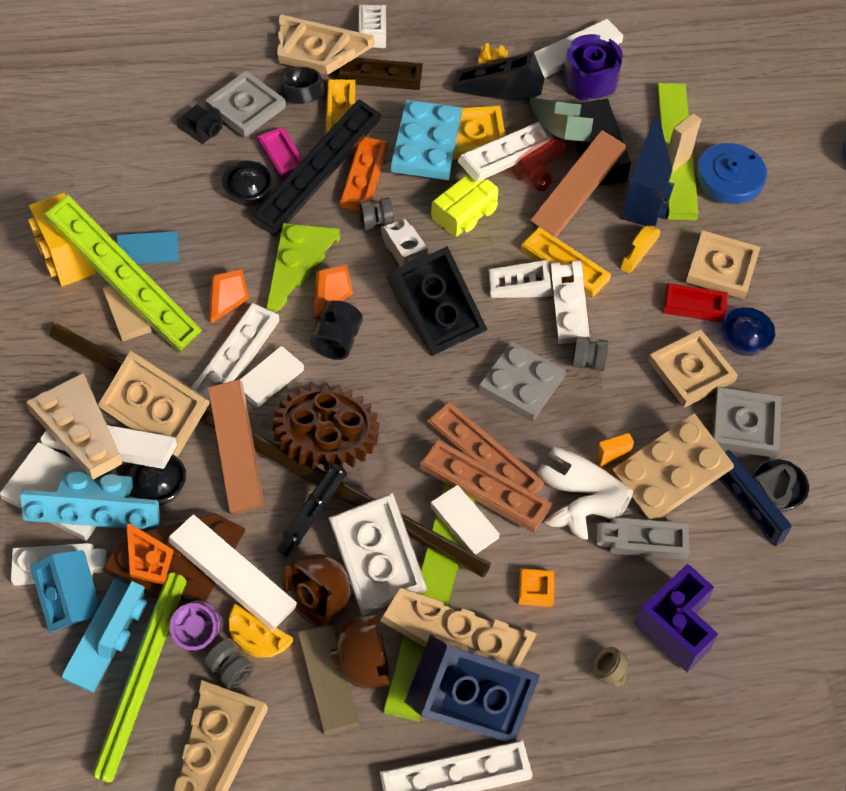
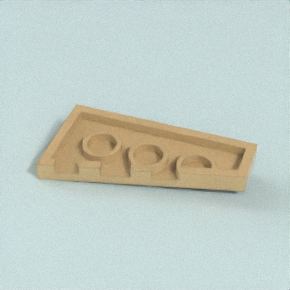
(77, 425)
(421, 616)
(219, 738)

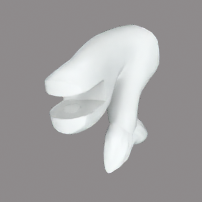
(607, 497)

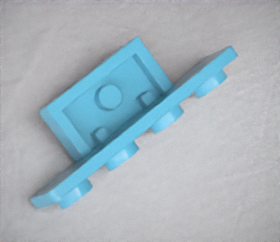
(91, 503)
(105, 634)

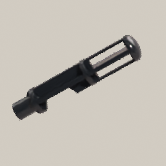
(312, 508)

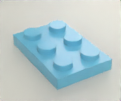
(426, 140)

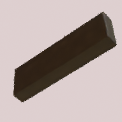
(382, 73)

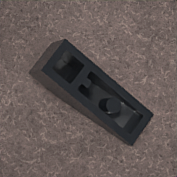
(506, 78)

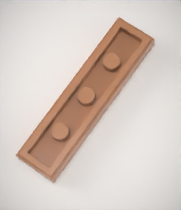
(578, 184)
(472, 440)
(236, 447)
(486, 486)

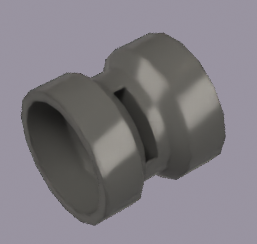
(383, 213)
(593, 354)
(229, 664)

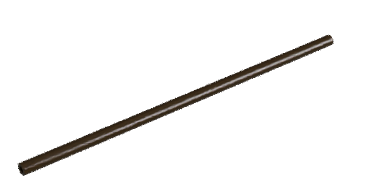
(271, 451)

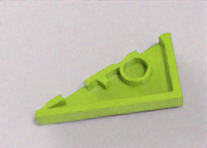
(298, 253)

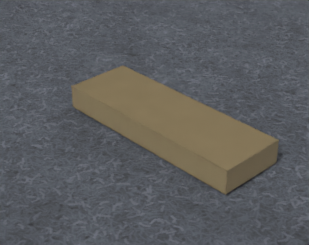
(329, 686)

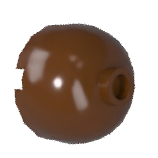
(318, 587)
(361, 654)

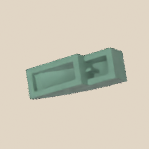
(562, 119)

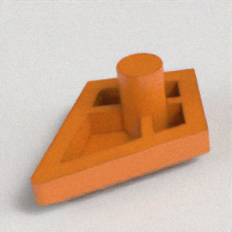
(331, 285)
(226, 293)
(147, 556)

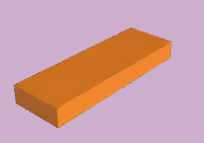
(364, 173)

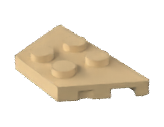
(319, 45)

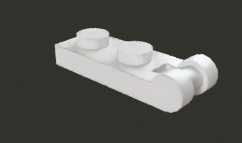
(569, 302)

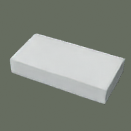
(271, 376)
(464, 520)

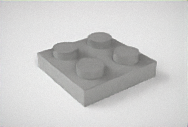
(246, 103)
(522, 381)
(747, 422)

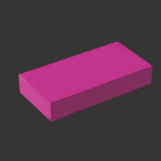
(280, 151)

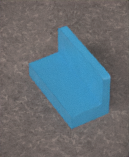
(65, 589)

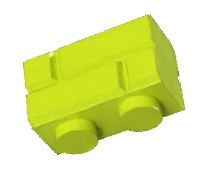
(464, 205)

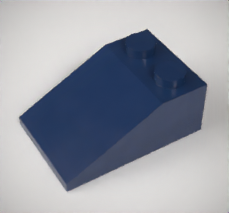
(650, 181)
(471, 689)

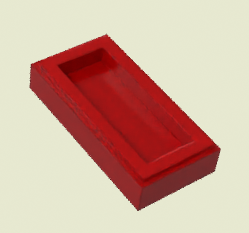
(695, 302)

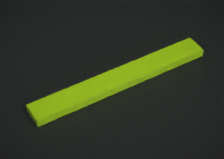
(439, 578)

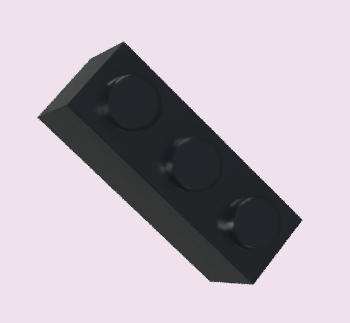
(604, 120)

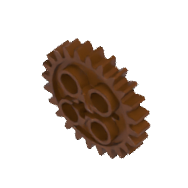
(325, 427)

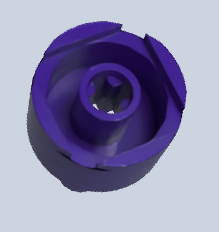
(592, 67)

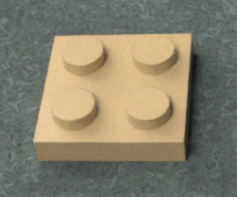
(723, 264)
(692, 368)

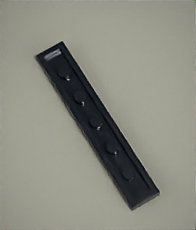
(316, 167)

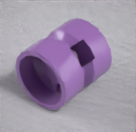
(195, 625)

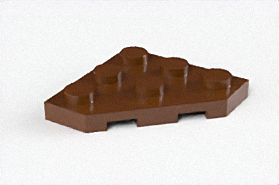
(198, 583)

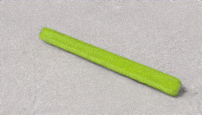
(139, 679)

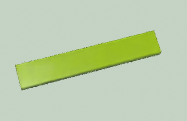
(672, 111)
(122, 273)

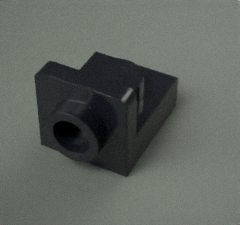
(200, 123)

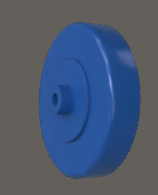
(731, 173)

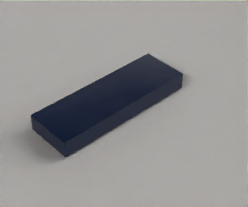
(756, 502)

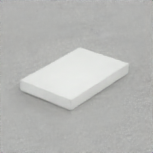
(43, 472)
(377, 553)

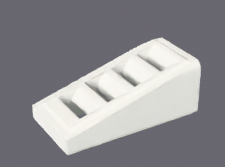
(373, 22)
(530, 270)

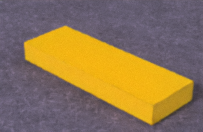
(339, 100)
(544, 246)

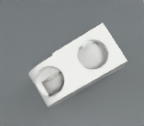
(403, 242)

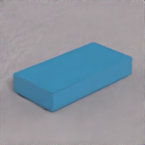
(151, 247)

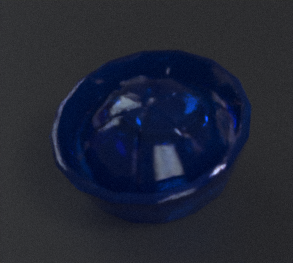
(747, 331)

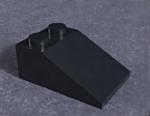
(437, 301)

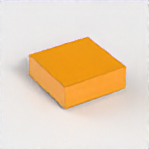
(614, 450)
(536, 587)

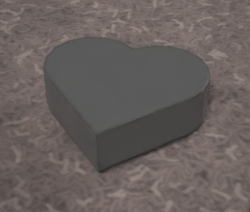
(778, 484)

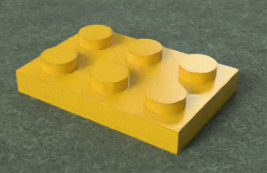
(478, 128)

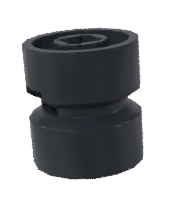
(336, 330)

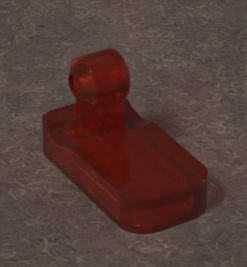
(532, 163)

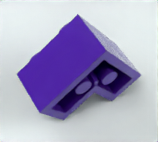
(673, 621)

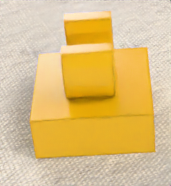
(491, 54)

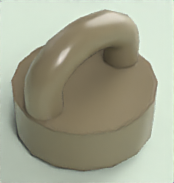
(611, 666)

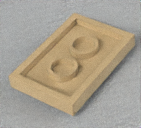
(153, 401)
(673, 468)

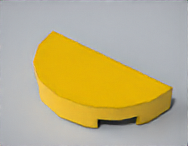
(643, 242)
(255, 637)

